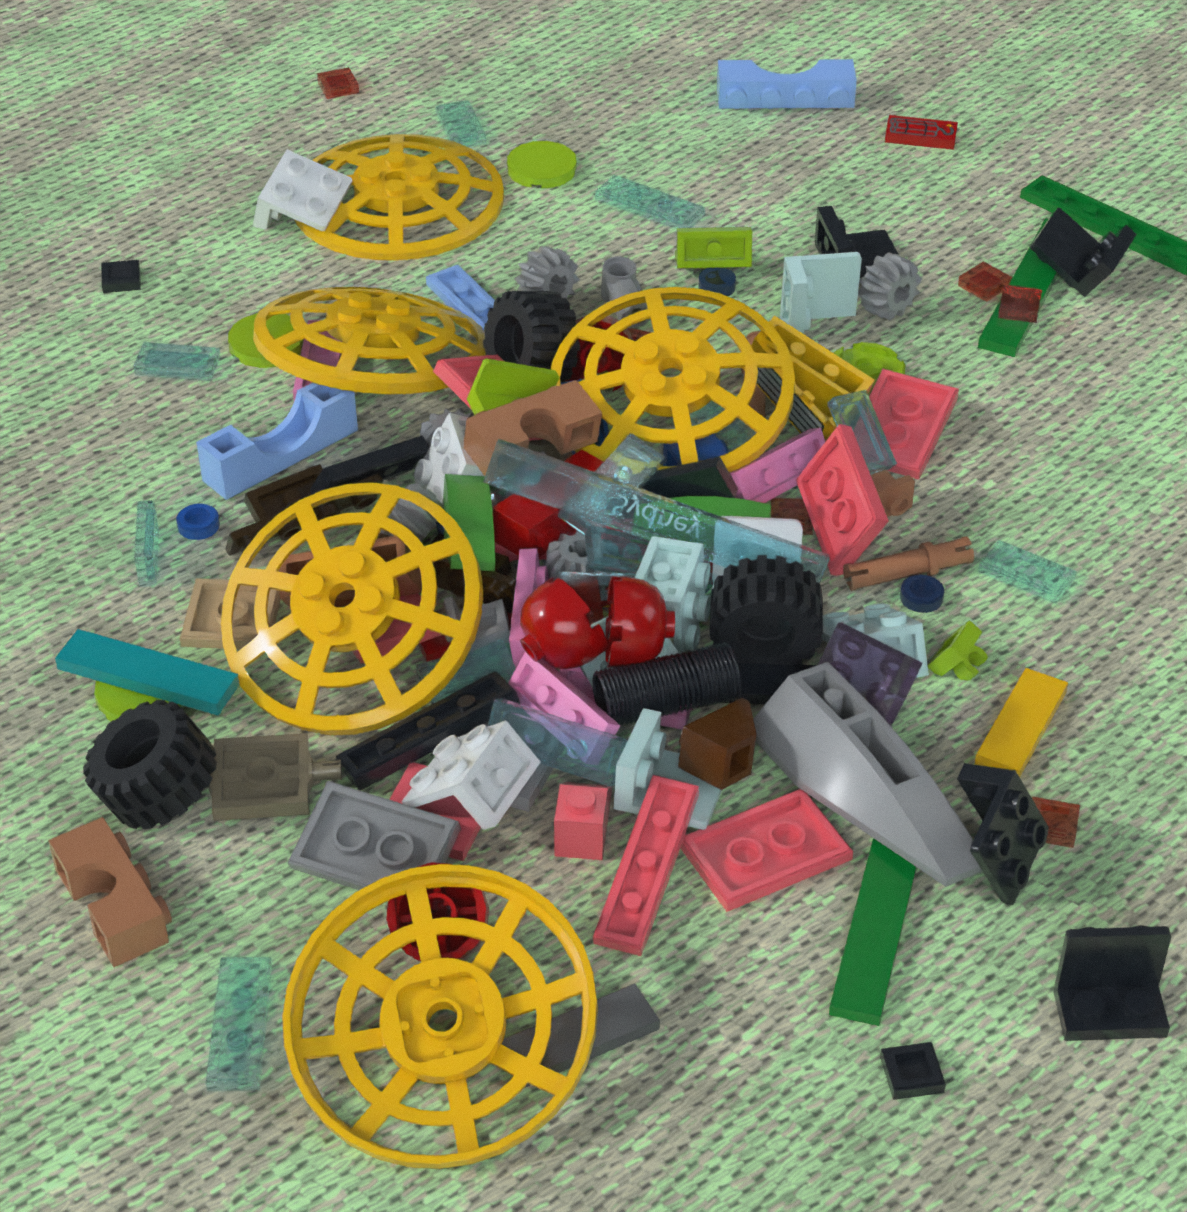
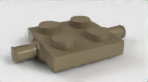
(265, 776)

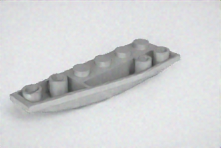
(863, 771)

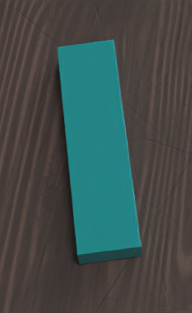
(147, 671)

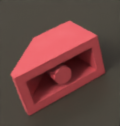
(581, 820)

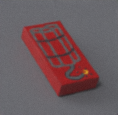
(921, 132)

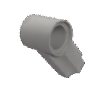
(619, 280)

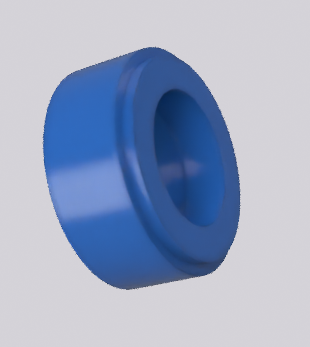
(198, 521)

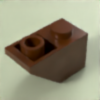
(720, 745)

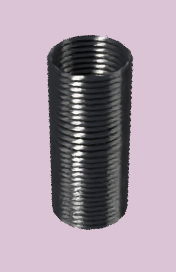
(707, 674)

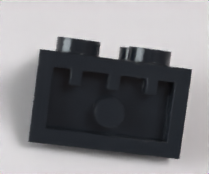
(832, 238)
(1077, 254)
(1009, 829)
(1112, 983)

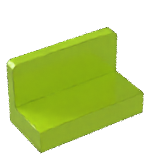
(714, 247)
(504, 382)

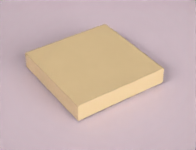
(204, 614)

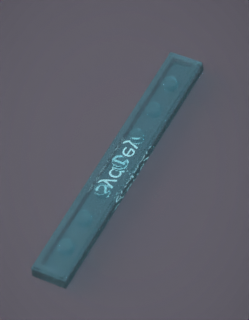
(637, 509)

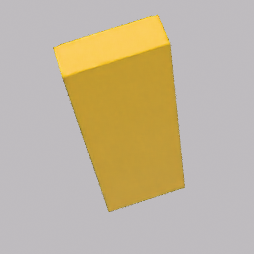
(1022, 722)

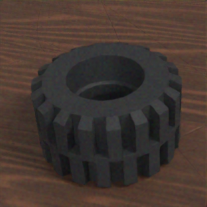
(530, 328)
(767, 611)
(150, 764)

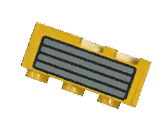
(817, 378)

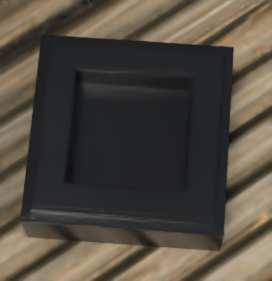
(120, 276)
(912, 1070)

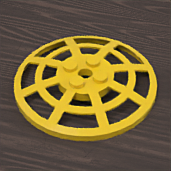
(404, 184)
(371, 326)
(695, 384)
(362, 620)
(433, 986)

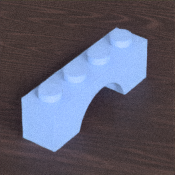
(825, 85)
(316, 420)

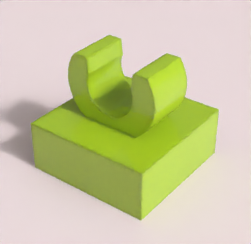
(959, 653)

